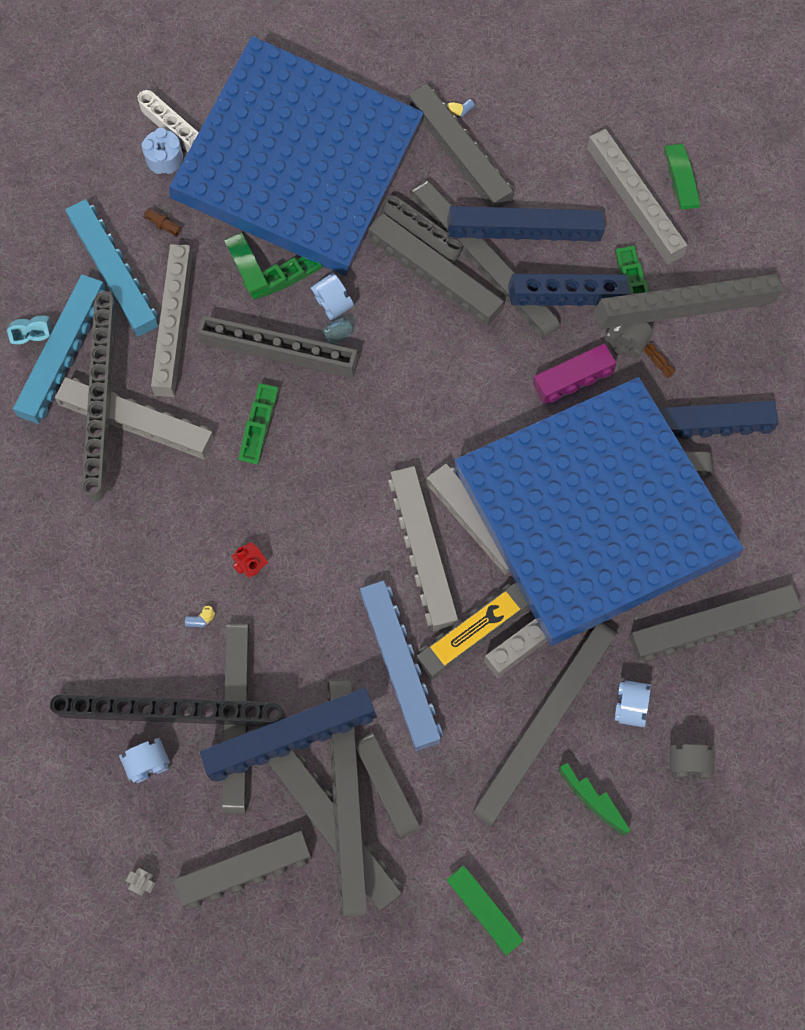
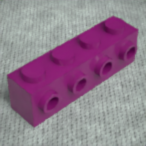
(574, 374)

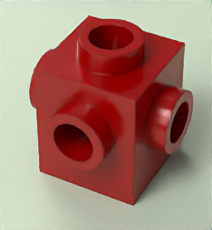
(248, 560)

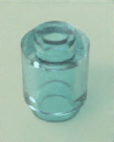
(337, 330)

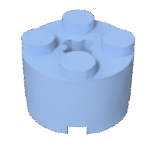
(162, 151)
(332, 296)
(634, 703)
(144, 760)

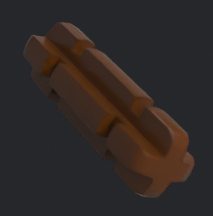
(659, 360)

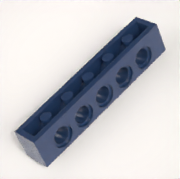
(565, 289)

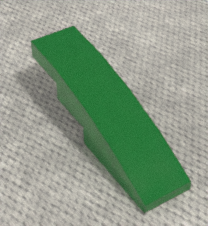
(682, 177)
(246, 264)
(629, 266)
(286, 275)
(258, 424)
(599, 805)
(484, 910)

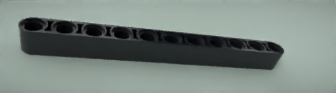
(157, 707)

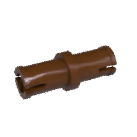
(162, 222)

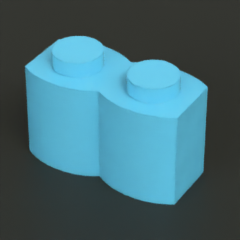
(23, 330)

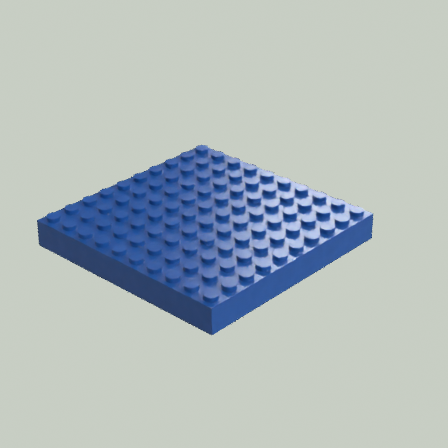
(296, 155)
(596, 510)

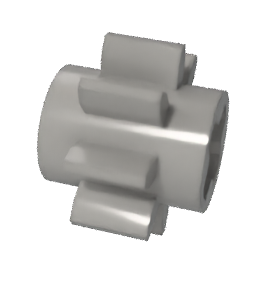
(140, 882)

